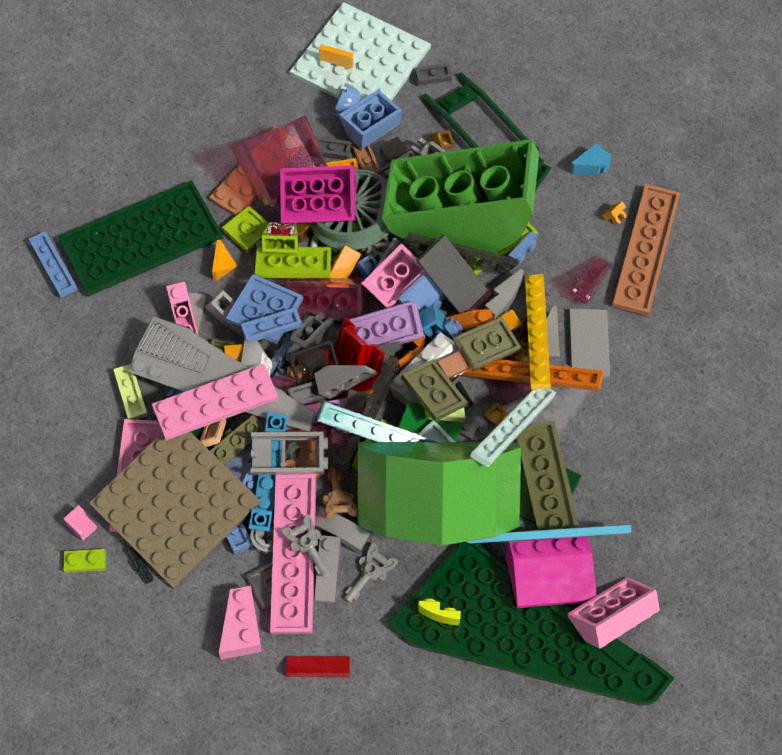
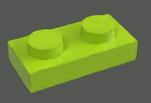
(84, 560)

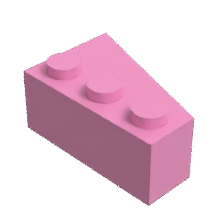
(240, 626)

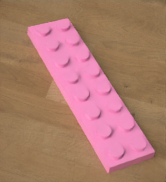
(292, 570)

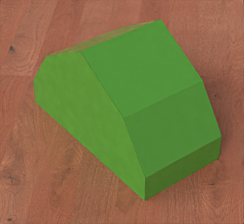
(468, 195)
(437, 491)

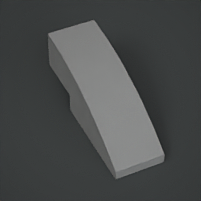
(505, 295)
(338, 526)

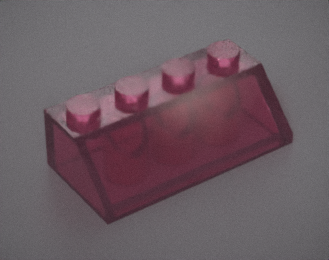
(332, 296)

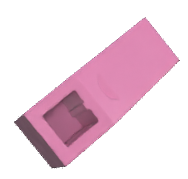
(182, 306)

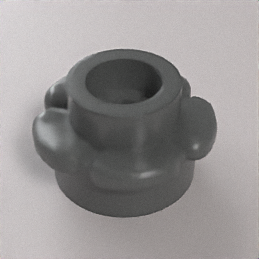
(292, 450)

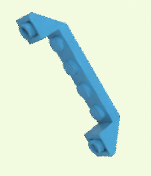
(262, 515)

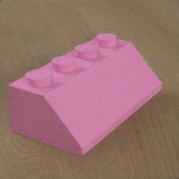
(614, 611)

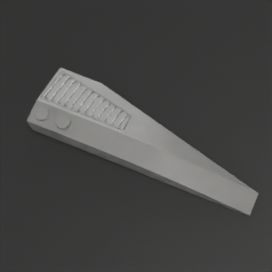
(187, 361)

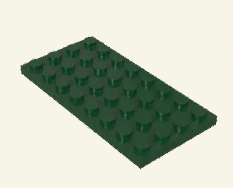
(140, 238)

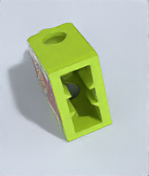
(280, 238)

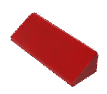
(318, 666)

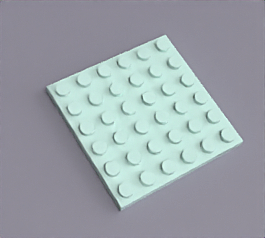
(381, 55)

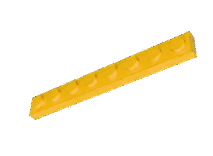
(537, 332)

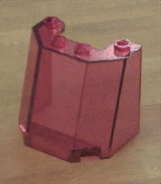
(283, 147)

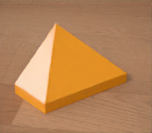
(223, 261)

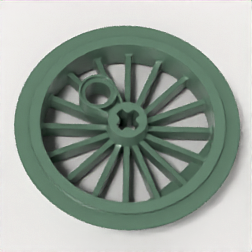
(366, 203)

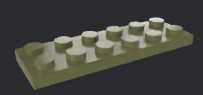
(547, 477)

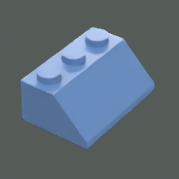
(370, 119)
(424, 293)

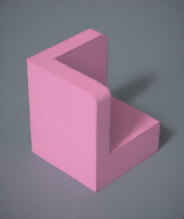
(80, 523)

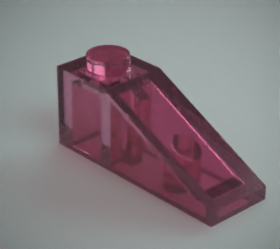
(590, 280)

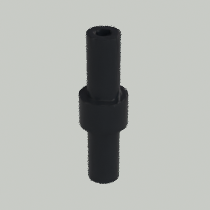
(139, 565)

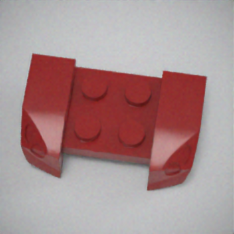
(353, 350)

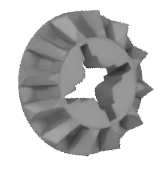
(259, 543)

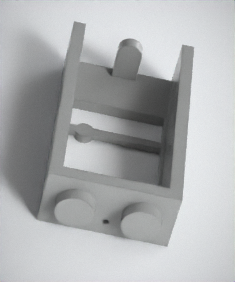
(262, 452)

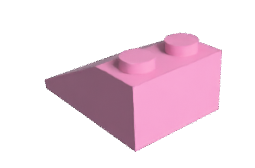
(393, 276)

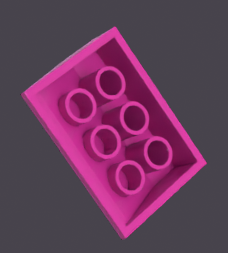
(318, 194)
(551, 571)

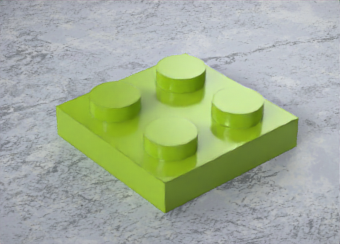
(246, 228)

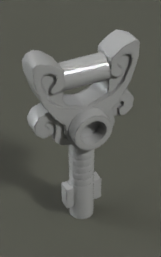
(307, 543)
(370, 571)

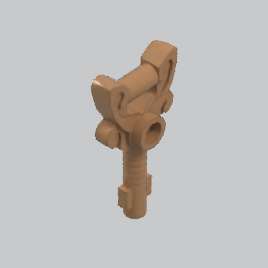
(338, 500)

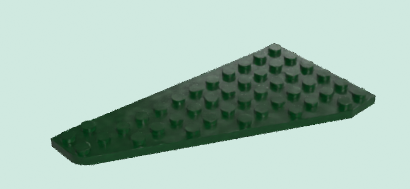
(521, 640)

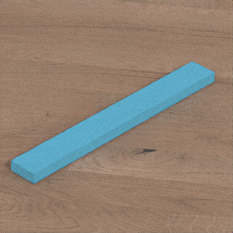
(558, 533)

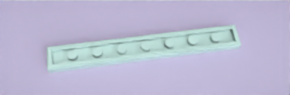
(512, 426)

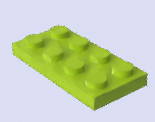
(307, 263)

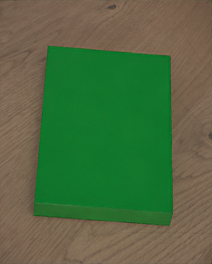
(415, 421)

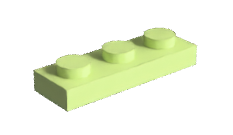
(130, 393)

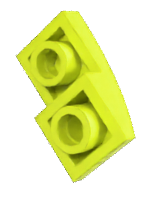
(432, 610)

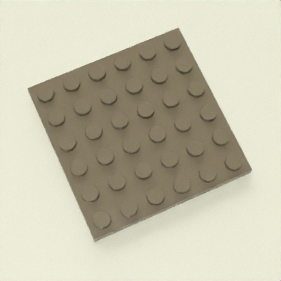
(175, 504)

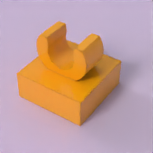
(613, 212)

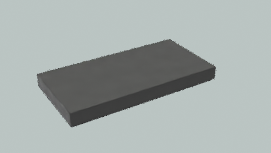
(452, 274)

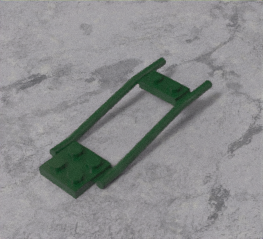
(463, 97)

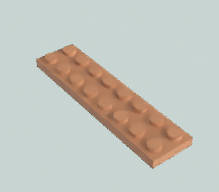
(646, 250)

